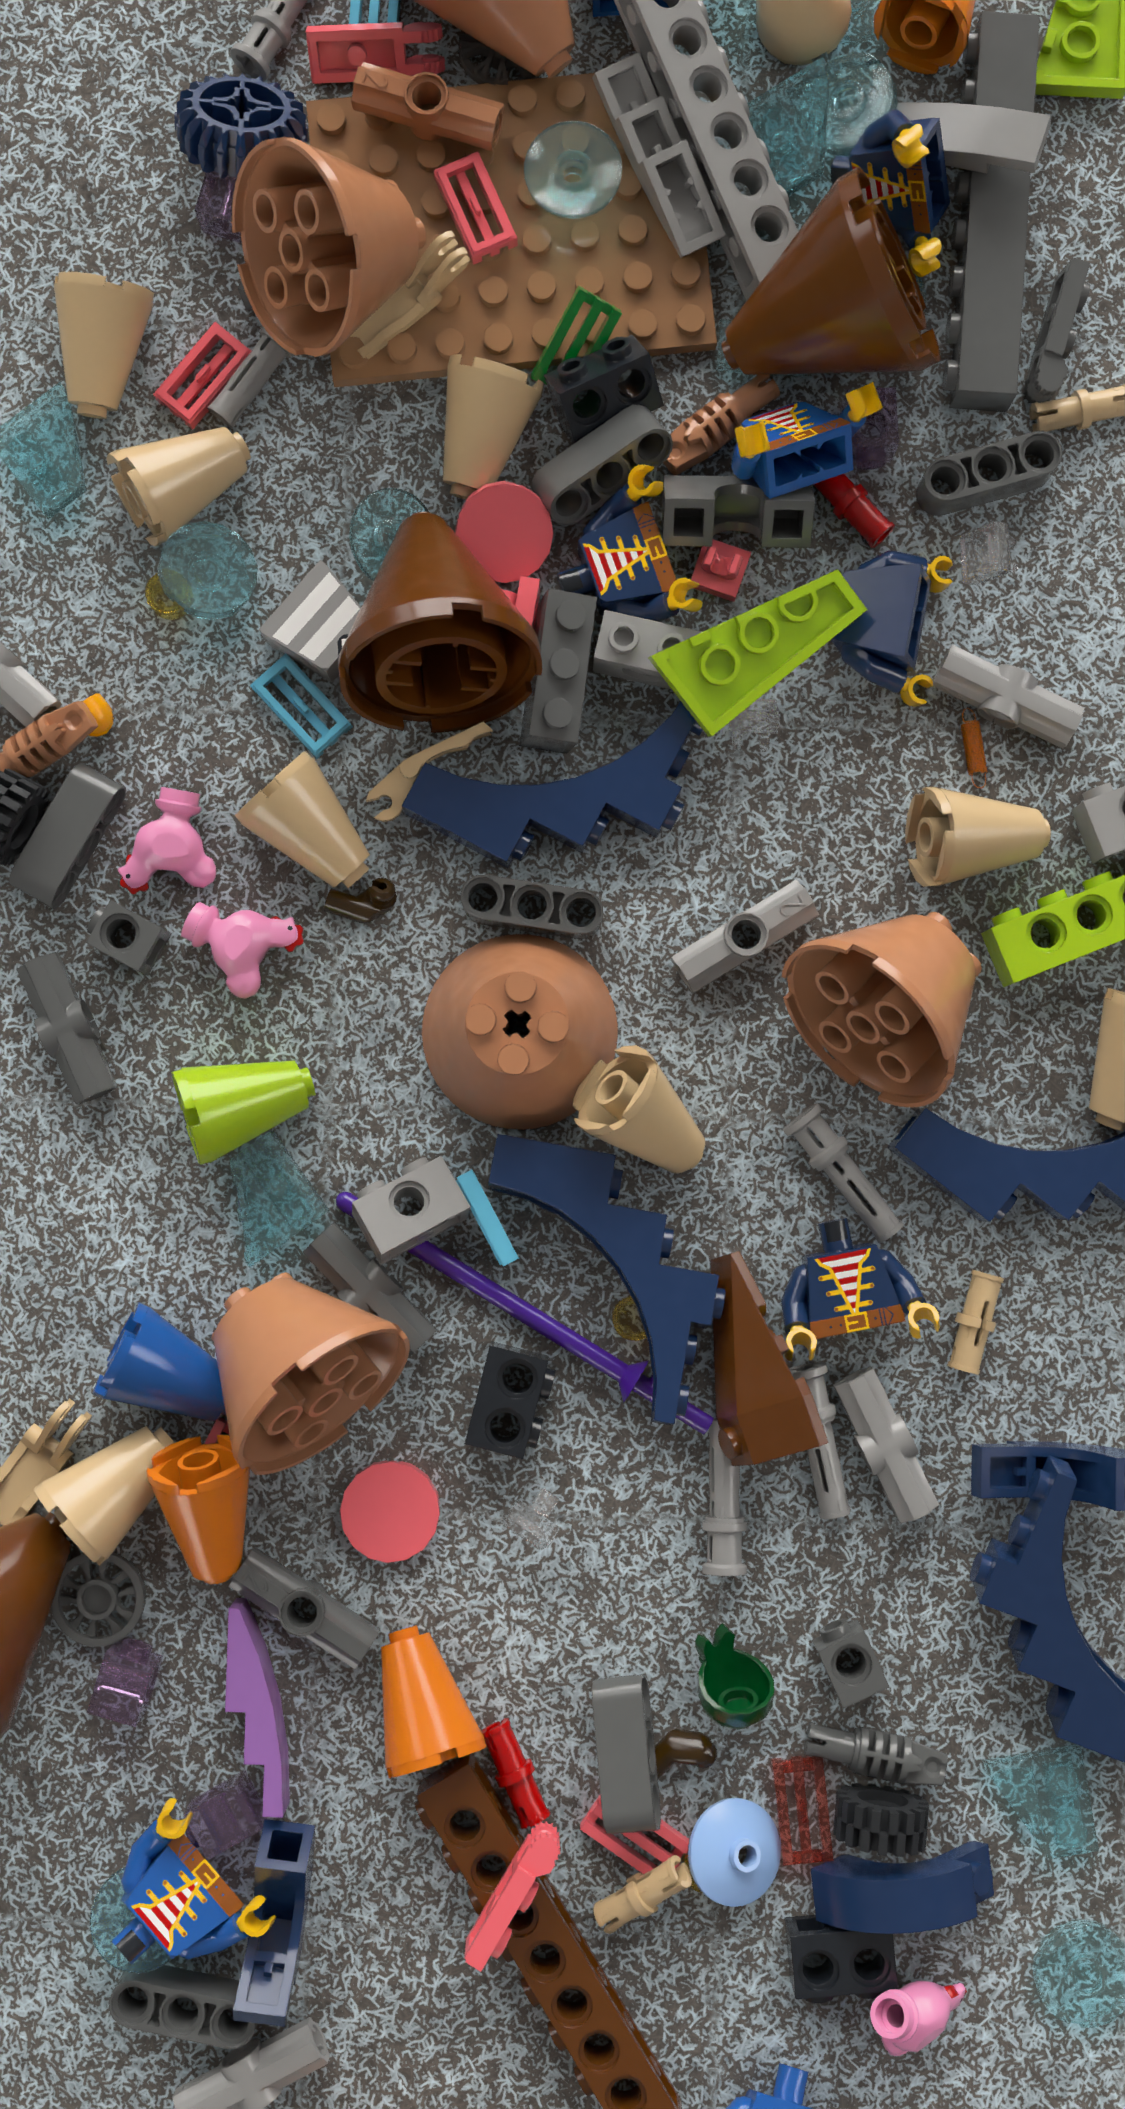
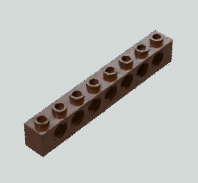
(601, 2011)

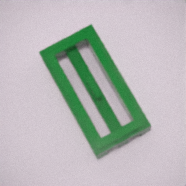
(597, 306)

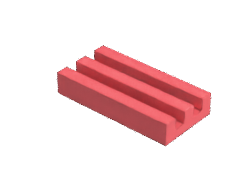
(491, 243)
(187, 366)
(627, 1853)

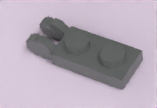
(1056, 336)

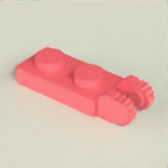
(340, 49)
(512, 1893)

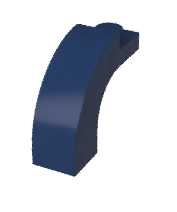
(1008, 1467)
(903, 1896)
(273, 1959)

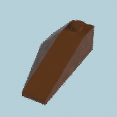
(757, 1399)

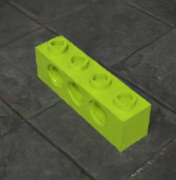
(1017, 955)

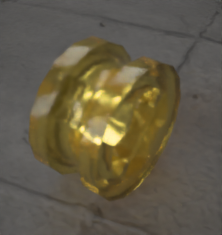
(155, 588)
(625, 1330)

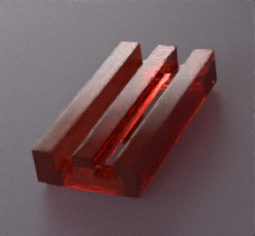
(796, 1766)

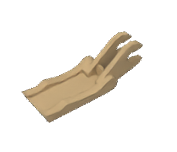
(416, 296)
(401, 779)
(34, 1461)

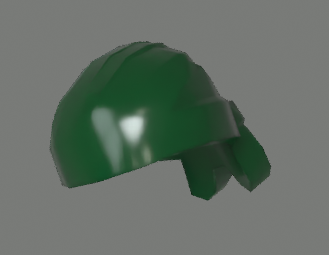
(731, 1683)

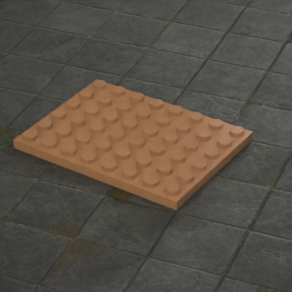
(516, 298)

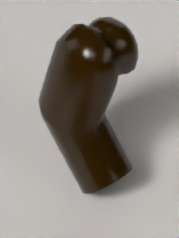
(366, 905)
(685, 1748)

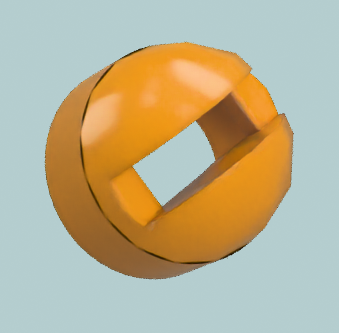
(102, 713)

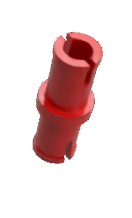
(856, 508)
(515, 1773)

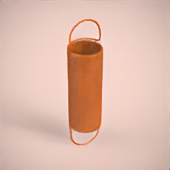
(973, 747)

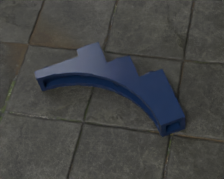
(498, 817)
(986, 1174)
(668, 1298)
(1046, 1641)

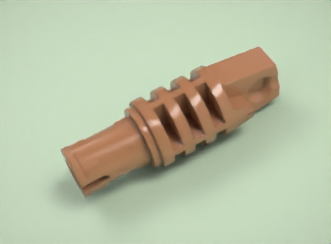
(715, 423)
(47, 739)

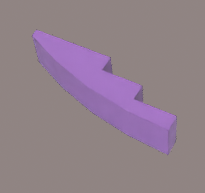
(254, 1690)

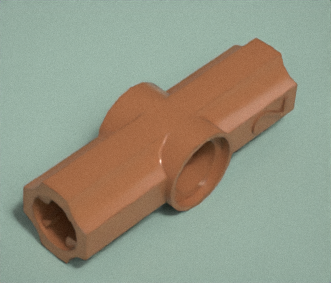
(399, 96)

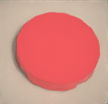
(506, 530)
(390, 1511)

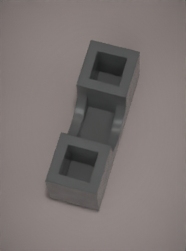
(706, 505)
(557, 695)

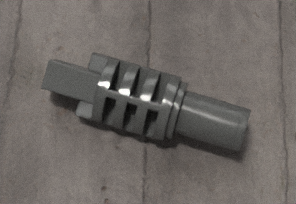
(879, 1754)

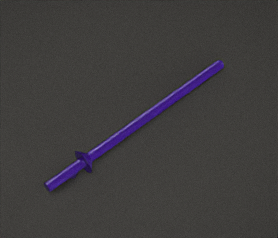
(628, 1376)

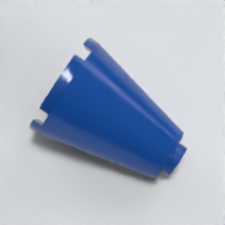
(161, 1369)

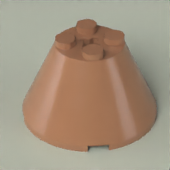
(319, 243)
(885, 1004)
(516, 1078)
(299, 1369)

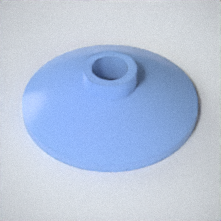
(716, 1847)

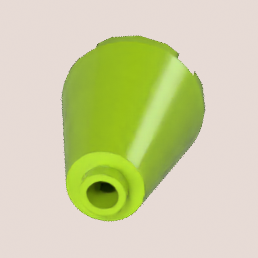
(238, 1102)

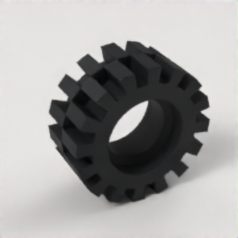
(20, 813)
(881, 1819)

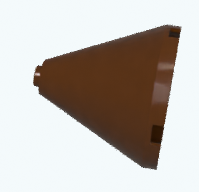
(836, 297)
(436, 637)
(30, 1571)

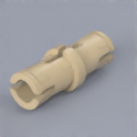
(1079, 409)
(975, 1322)
(642, 1894)

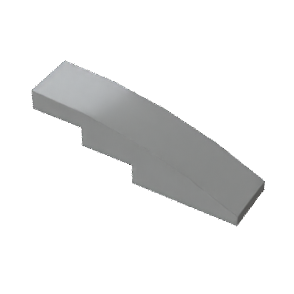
(985, 134)
(658, 155)

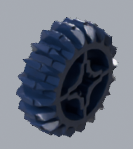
(230, 116)

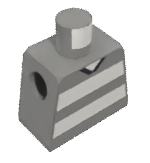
(313, 622)

